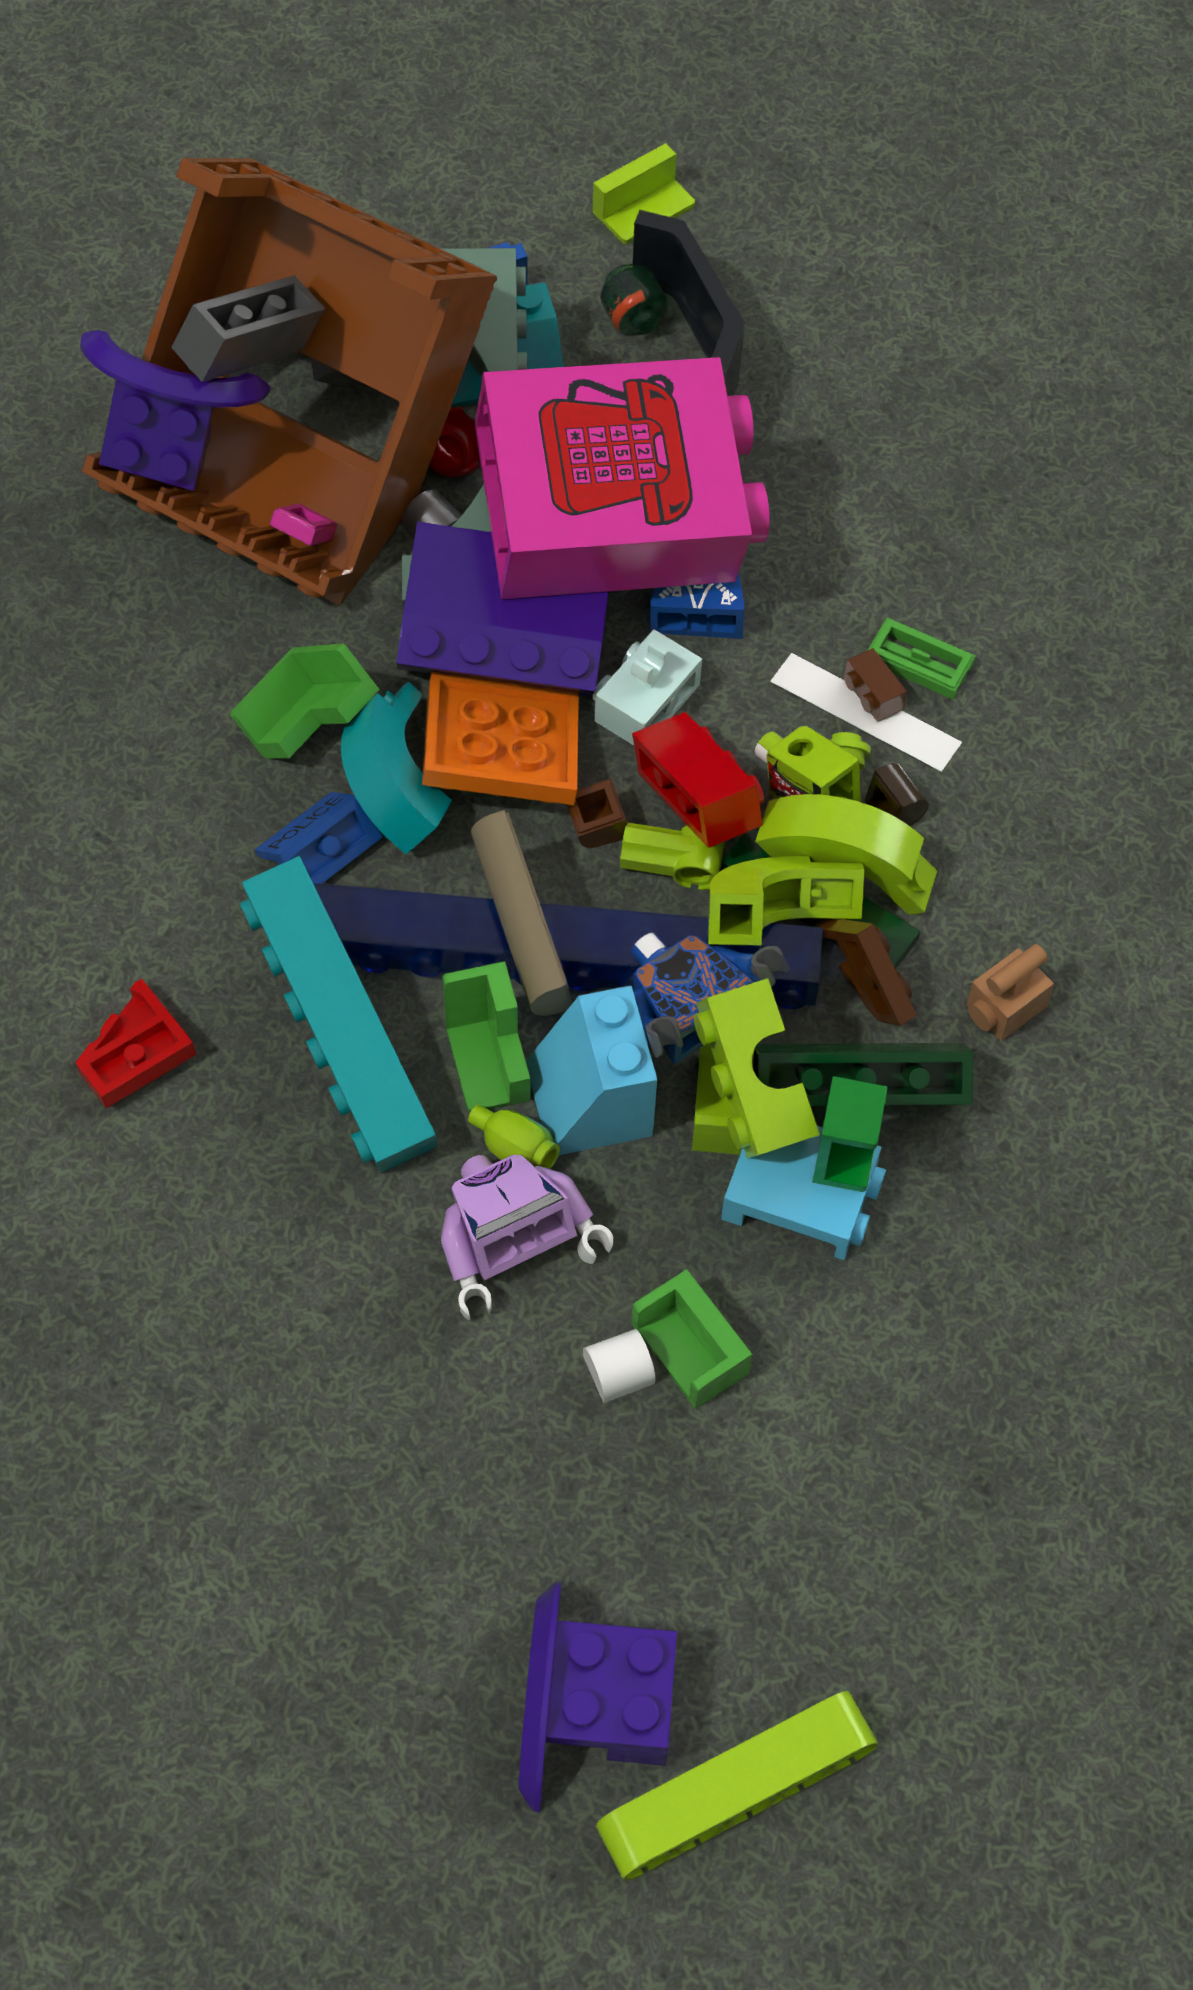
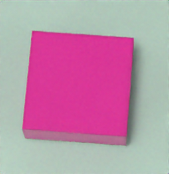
(304, 524)

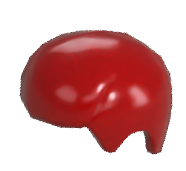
(457, 447)

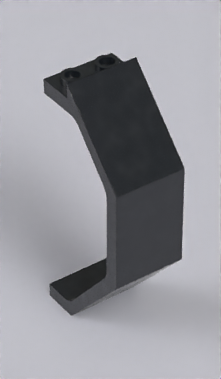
(686, 275)

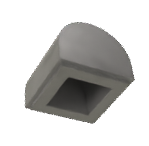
(429, 508)

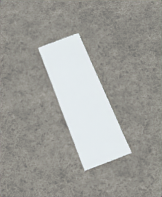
(834, 697)

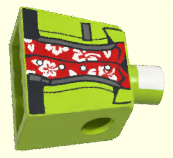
(808, 765)

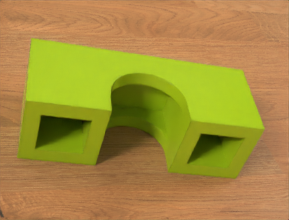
(761, 1114)

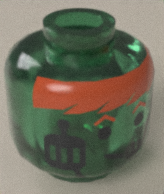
(633, 299)

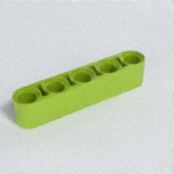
(736, 1782)

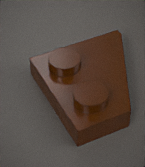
(871, 969)

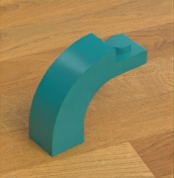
(384, 773)

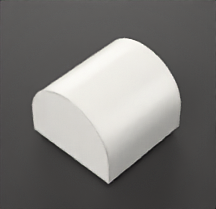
(620, 1365)

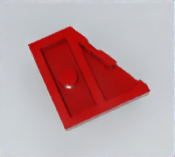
(134, 1048)

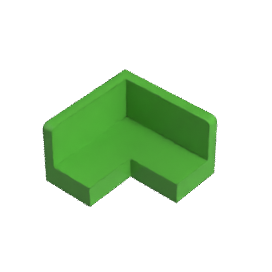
(299, 695)
(485, 1036)

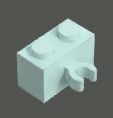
(647, 687)

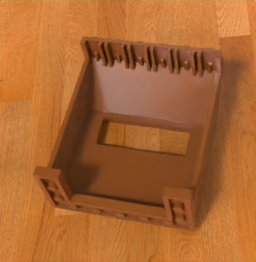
(391, 319)

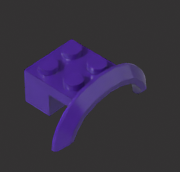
(162, 415)
(594, 1691)

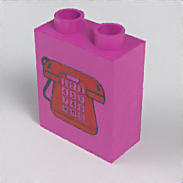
(617, 477)

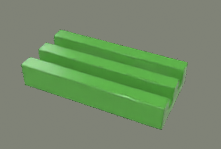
(918, 665)

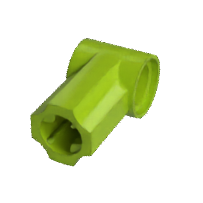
(670, 854)

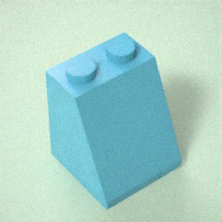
(595, 1074)

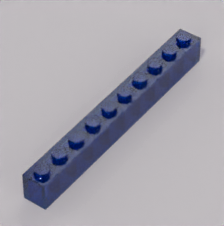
(593, 944)

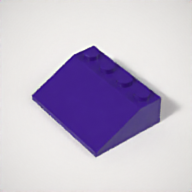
(465, 629)

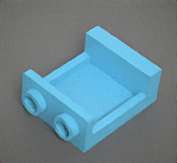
(781, 1192)

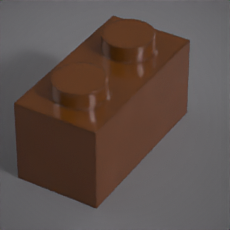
(874, 685)

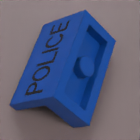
(323, 837)

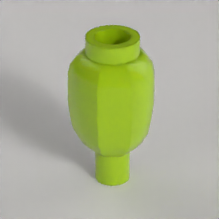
(515, 1134)

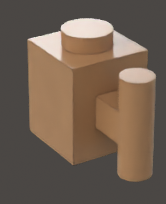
(1010, 992)

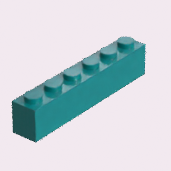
(339, 1015)

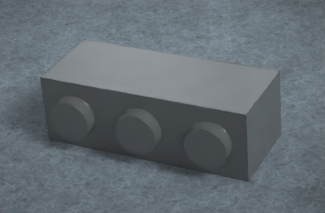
(247, 328)

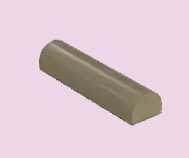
(521, 915)

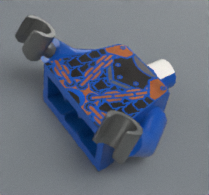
(684, 974)

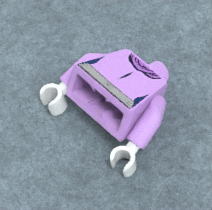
(508, 1216)

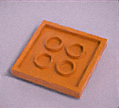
(501, 738)

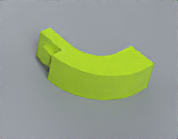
(851, 832)
(778, 889)

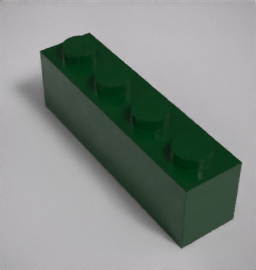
(910, 1070)

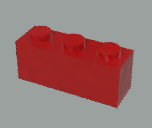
(698, 779)

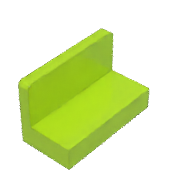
(640, 185)

